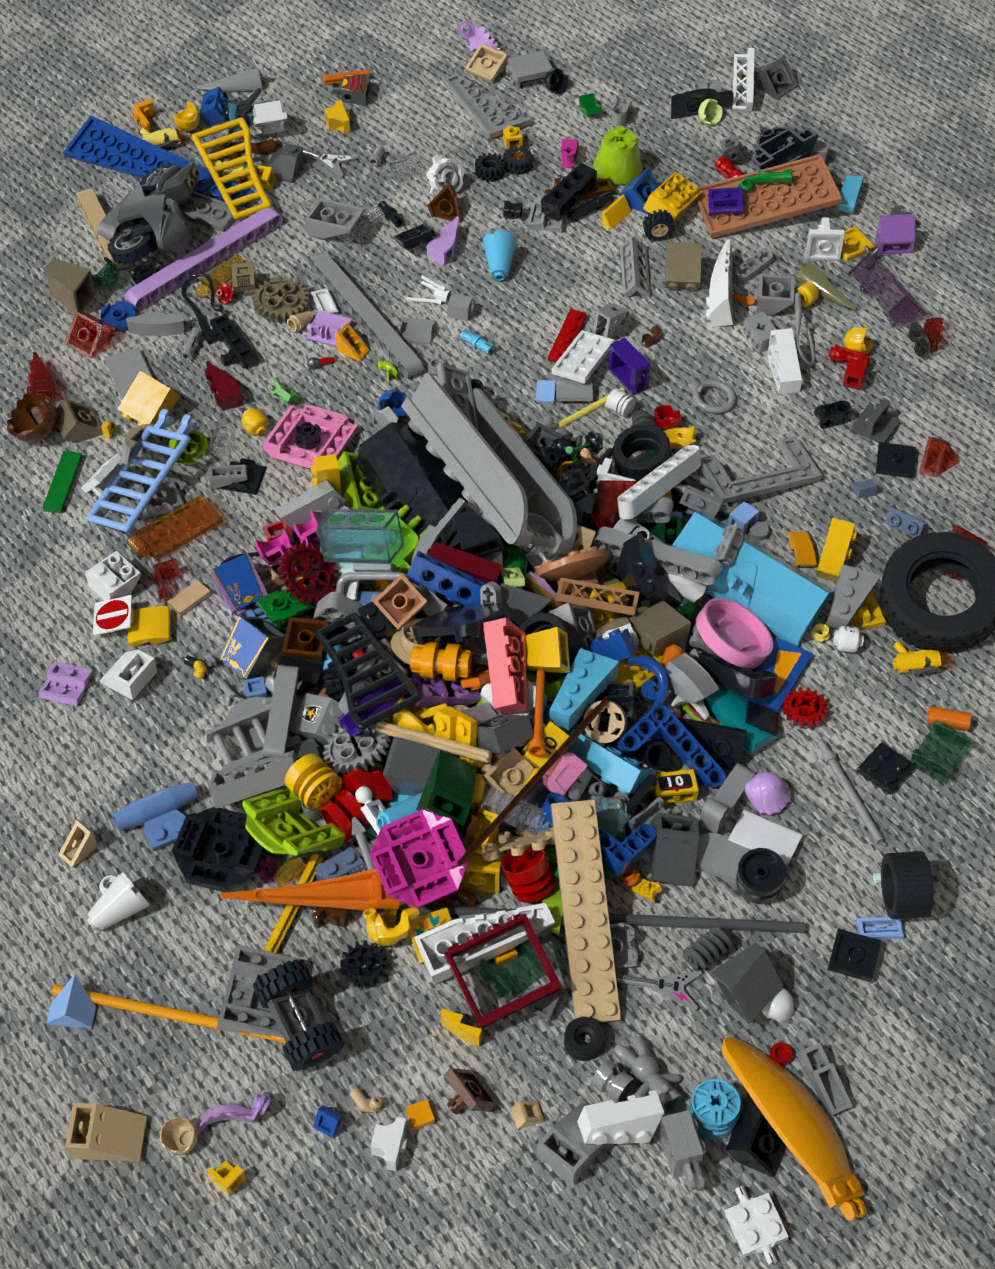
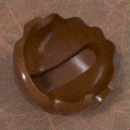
(33, 418)

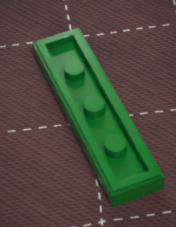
(62, 482)

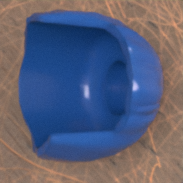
(394, 400)

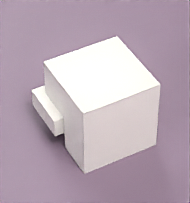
(269, 118)

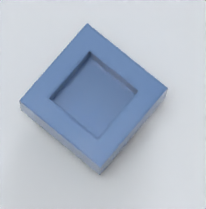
(255, 687)

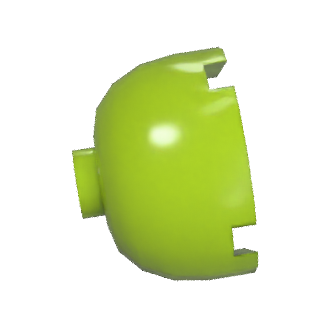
(196, 446)

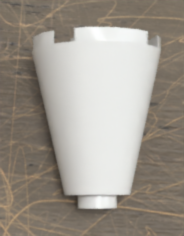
(116, 904)

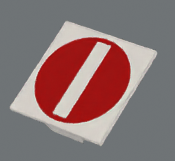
(113, 615)

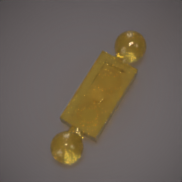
(219, 275)

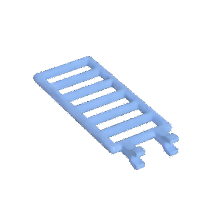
(158, 429)

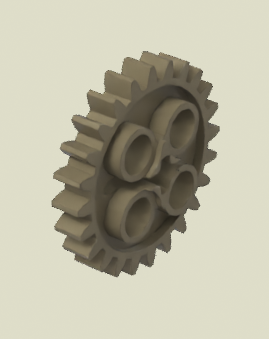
(281, 299)

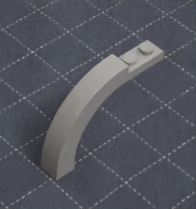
(439, 534)

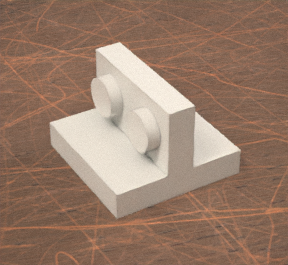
(824, 242)
(103, 476)

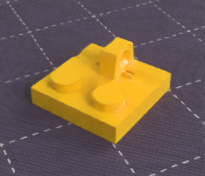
(868, 615)

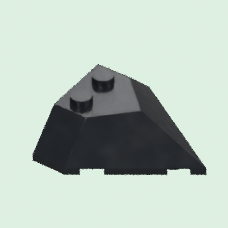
(783, 145)

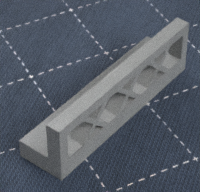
(631, 266)

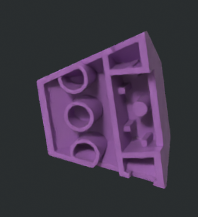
(438, 692)

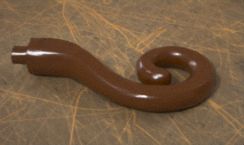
(261, 148)

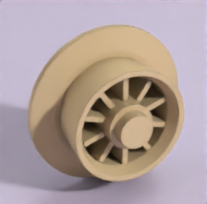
(403, 641)

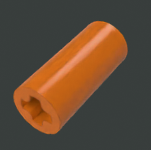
(953, 718)

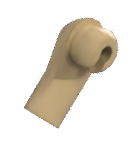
(365, 1104)

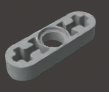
(764, 254)

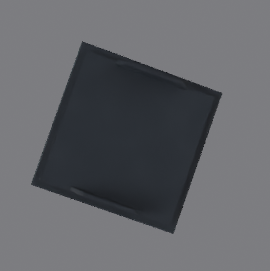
(254, 478)

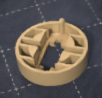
(614, 723)

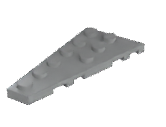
(486, 110)

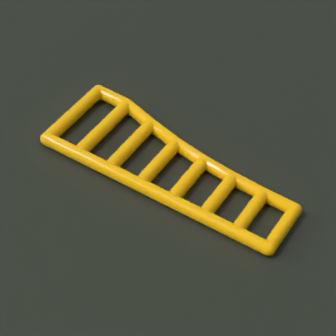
(245, 132)

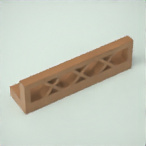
(595, 603)

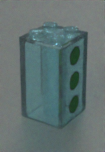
(360, 536)

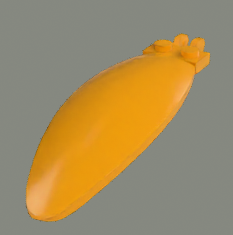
(799, 1124)

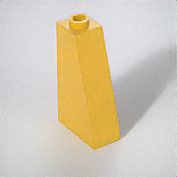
(547, 651)

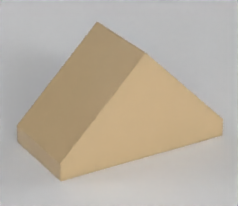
(78, 844)

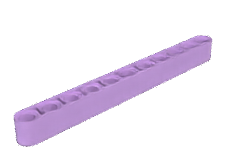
(203, 257)

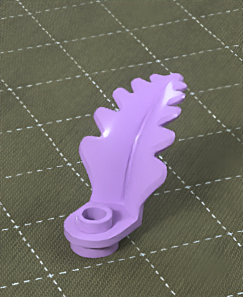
(476, 35)
(235, 1111)

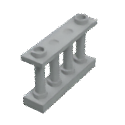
(235, 726)

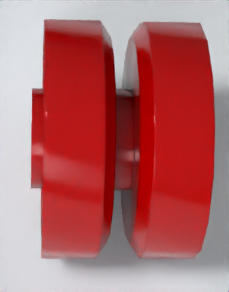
(341, 814)

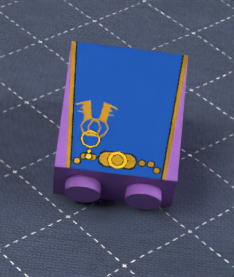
(238, 584)

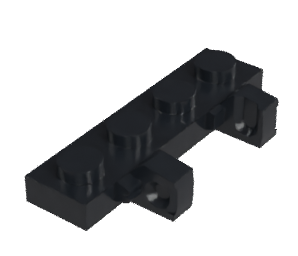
(238, 347)

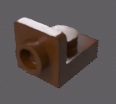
(332, 915)

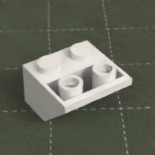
(113, 577)
(130, 673)

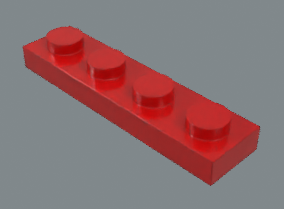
(567, 333)

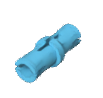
(477, 341)

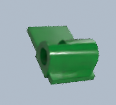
(280, 606)

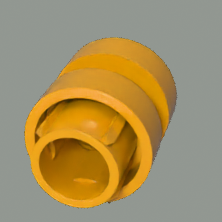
(432, 660)

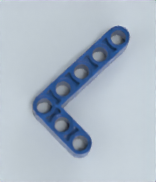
(675, 742)
(616, 856)

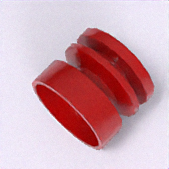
(529, 875)

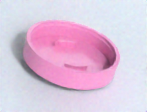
(734, 633)

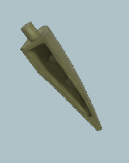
(812, 274)

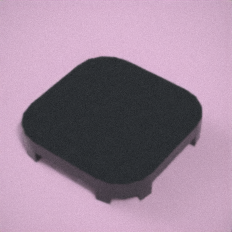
(460, 621)

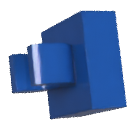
(327, 1121)

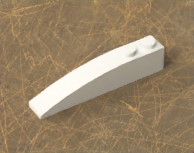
(721, 289)
(434, 942)

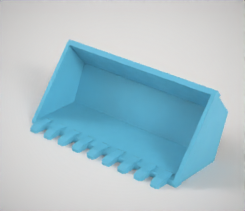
(759, 580)

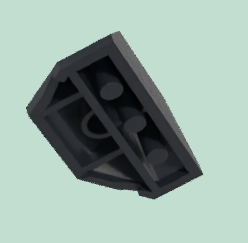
(643, 574)

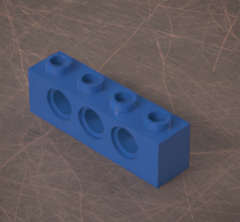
(442, 571)

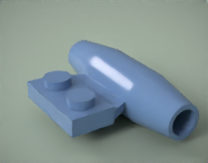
(158, 813)

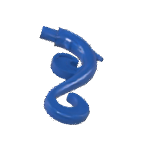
(646, 689)

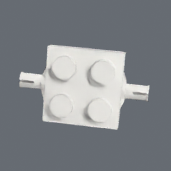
(756, 1225)

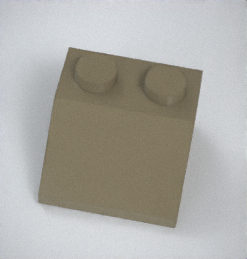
(77, 421)

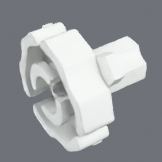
(441, 174)

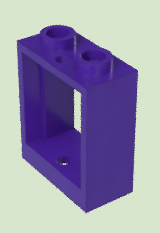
(628, 366)

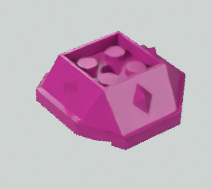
(422, 835)

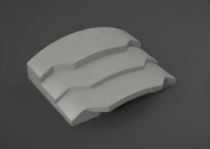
(241, 1006)

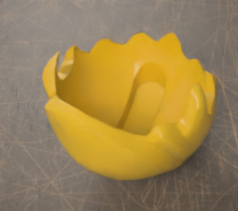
(408, 720)

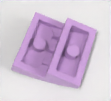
(65, 683)

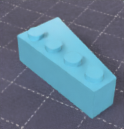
(581, 687)
(610, 764)

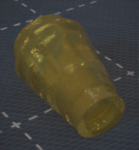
(289, 870)

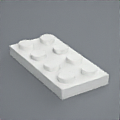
(582, 357)

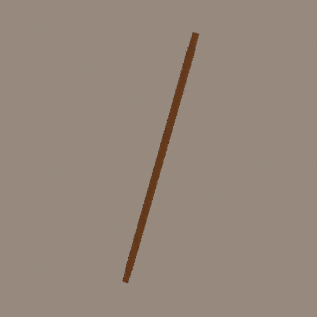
(531, 783)

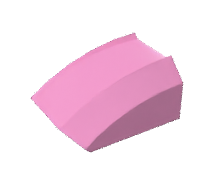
(563, 773)

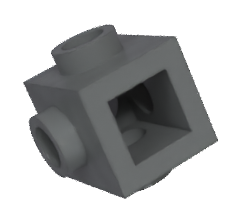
(732, 149)

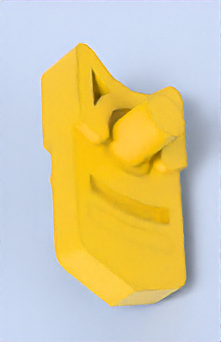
(646, 889)

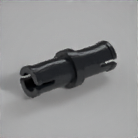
(391, 214)

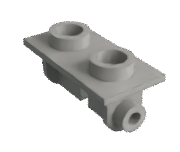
(730, 537)

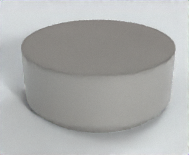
(759, 531)

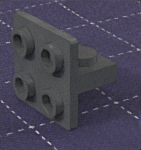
(876, 422)

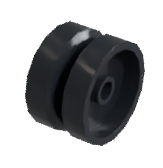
(760, 875)

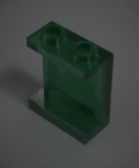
(941, 752)

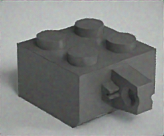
(504, 732)

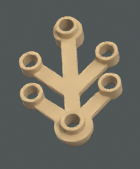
(518, 844)

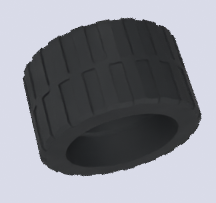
(636, 439)
(545, 621)
(907, 885)

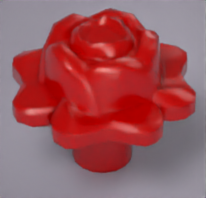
(225, 293)

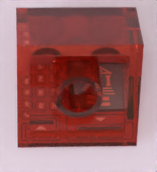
(88, 334)

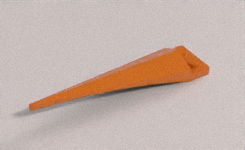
(351, 891)

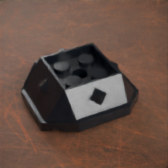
(206, 835)

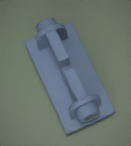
(905, 522)

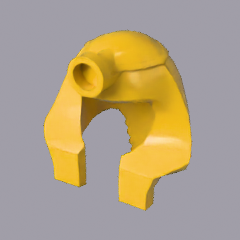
(383, 928)

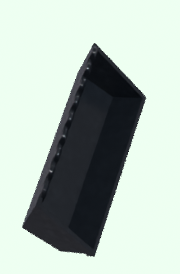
(408, 474)

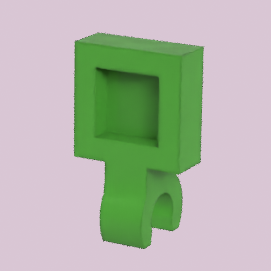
(287, 395)

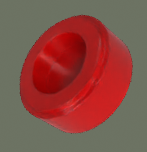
(781, 1053)

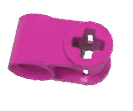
(569, 152)

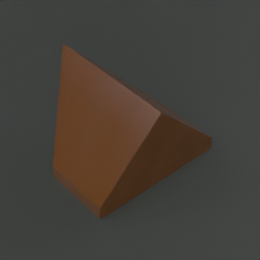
(445, 204)

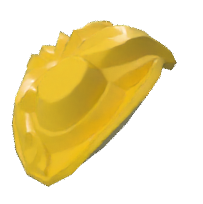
(681, 437)

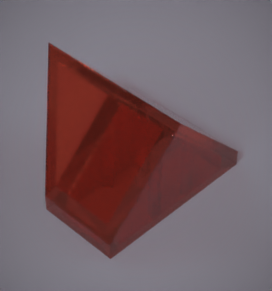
(937, 457)

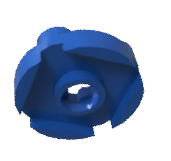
(120, 308)

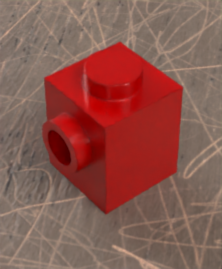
(857, 370)

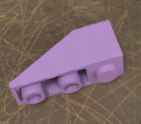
(444, 244)

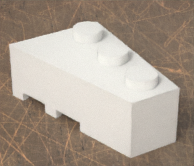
(784, 361)
(622, 1121)

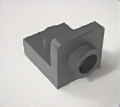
(546, 1006)

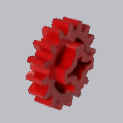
(805, 707)

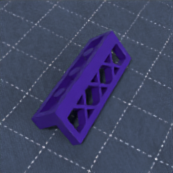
(349, 725)

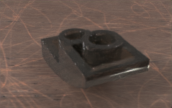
(919, 337)

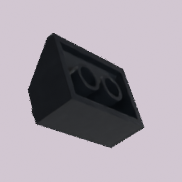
(755, 1141)

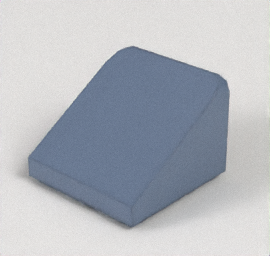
(864, 488)

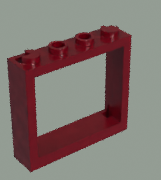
(495, 931)

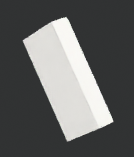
(324, 301)

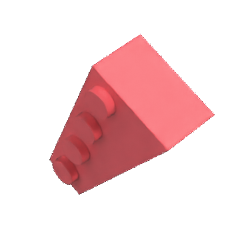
(506, 665)

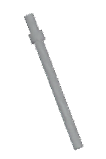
(830, 758)

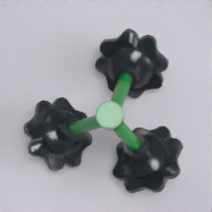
(564, 447)

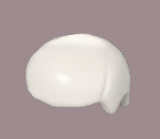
(780, 1006)

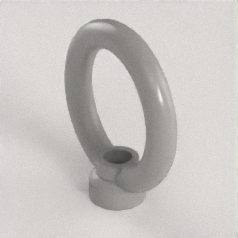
(697, 387)

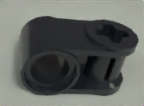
(834, 414)

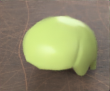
(710, 112)

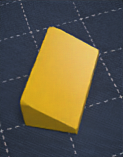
(615, 212)

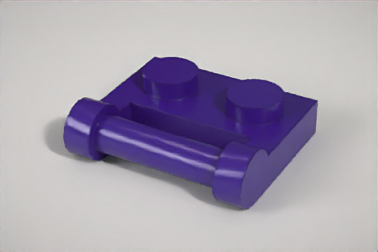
(725, 196)

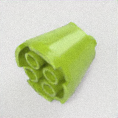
(618, 156)

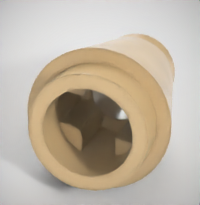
(299, 321)

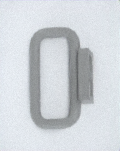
(702, 501)
(368, 571)

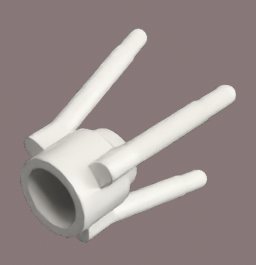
(441, 292)

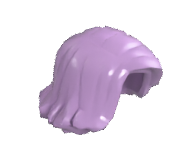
(767, 793)

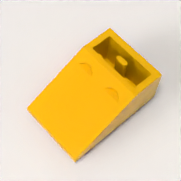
(674, 196)

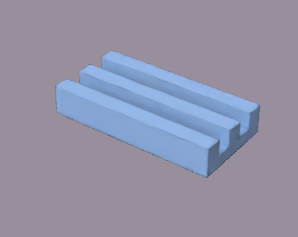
(880, 931)

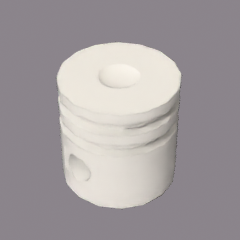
(620, 402)

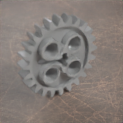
(343, 756)

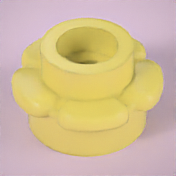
(820, 628)

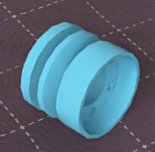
(717, 1120)

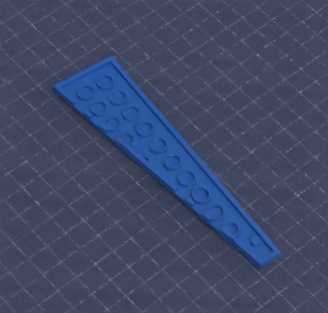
(121, 151)

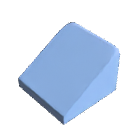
(545, 391)

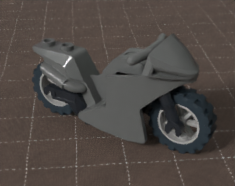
(155, 215)

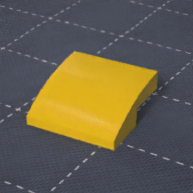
(150, 625)

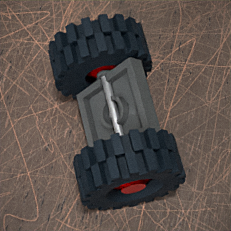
(297, 1016)

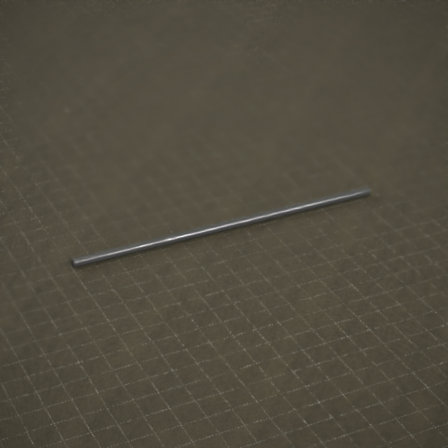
(654, 920)

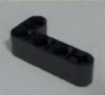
(739, 679)

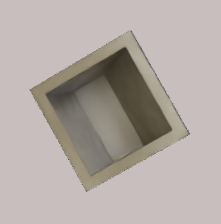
(70, 284)

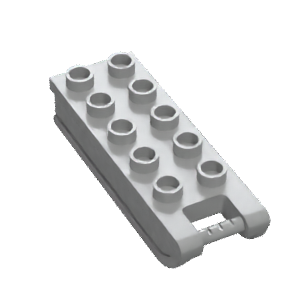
(494, 469)

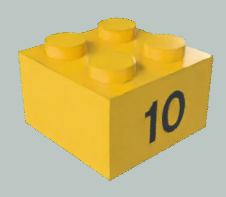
(553, 738)

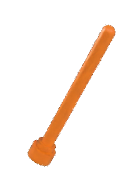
(537, 746)

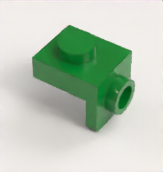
(588, 105)

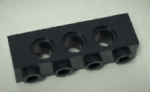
(568, 191)

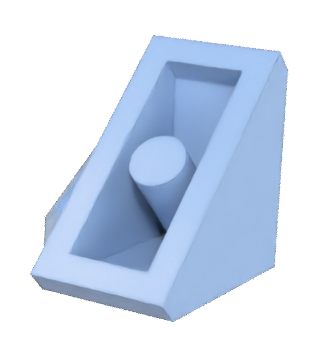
(72, 1006)

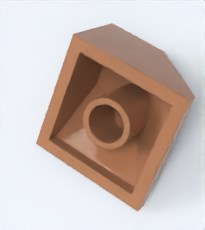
(400, 601)

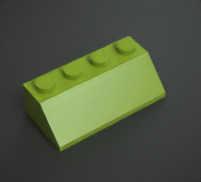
(354, 485)

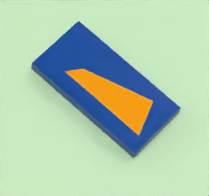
(788, 663)

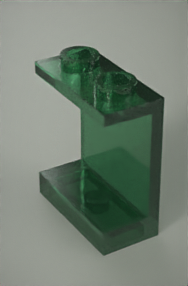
(515, 974)

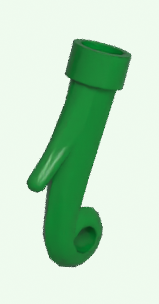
(766, 177)

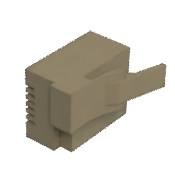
(244, 278)

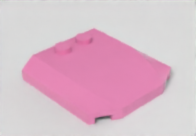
(335, 435)

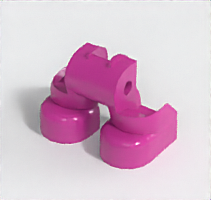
(273, 550)

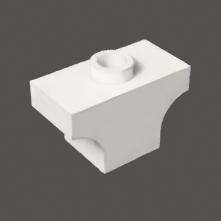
(390, 1142)

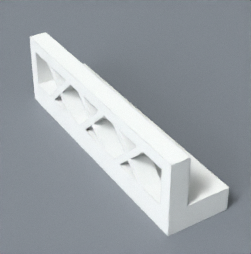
(749, 79)

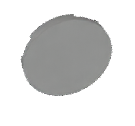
(242, 708)

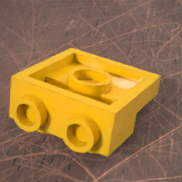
(456, 727)

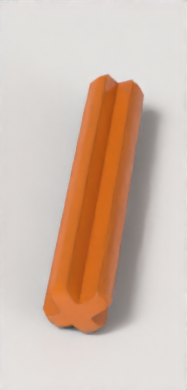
(338, 77)

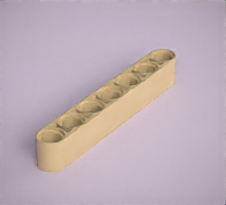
(94, 214)

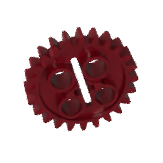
(299, 558)

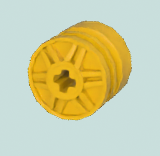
(313, 781)

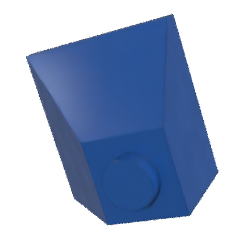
(639, 190)

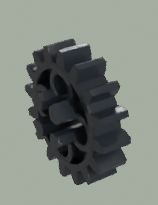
(354, 972)

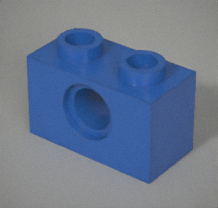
(214, 106)

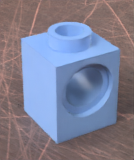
(744, 516)

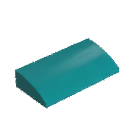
(730, 710)

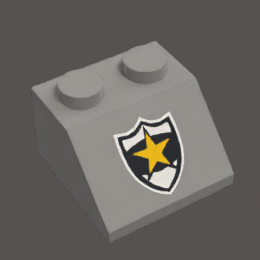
(317, 718)

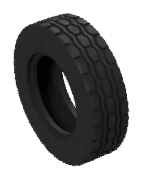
(929, 630)

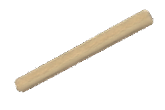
(434, 741)

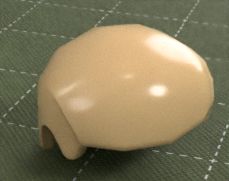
(178, 1135)

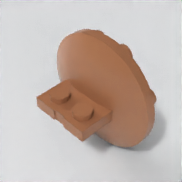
(576, 567)

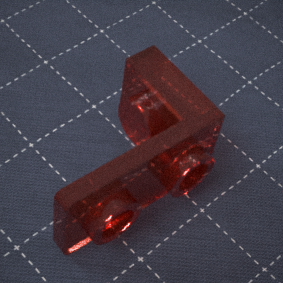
(163, 571)

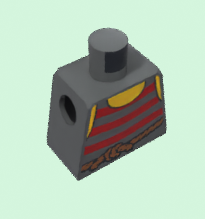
(353, 88)

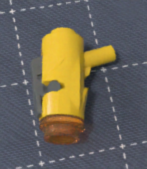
(920, 661)

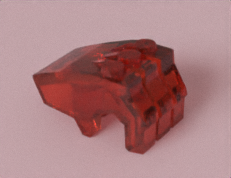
(932, 329)

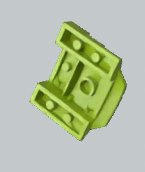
(283, 829)

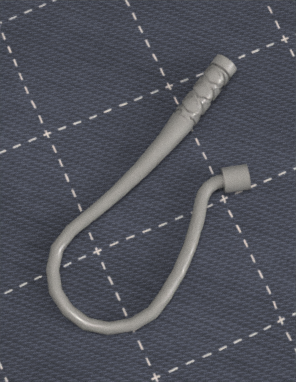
(798, 312)

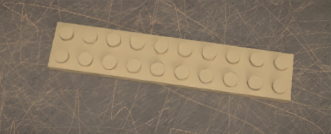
(585, 911)

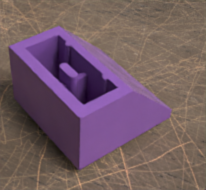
(895, 234)

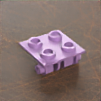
(325, 327)

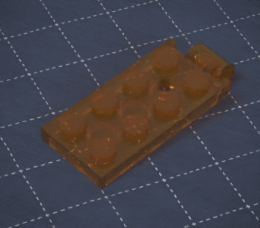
(180, 527)

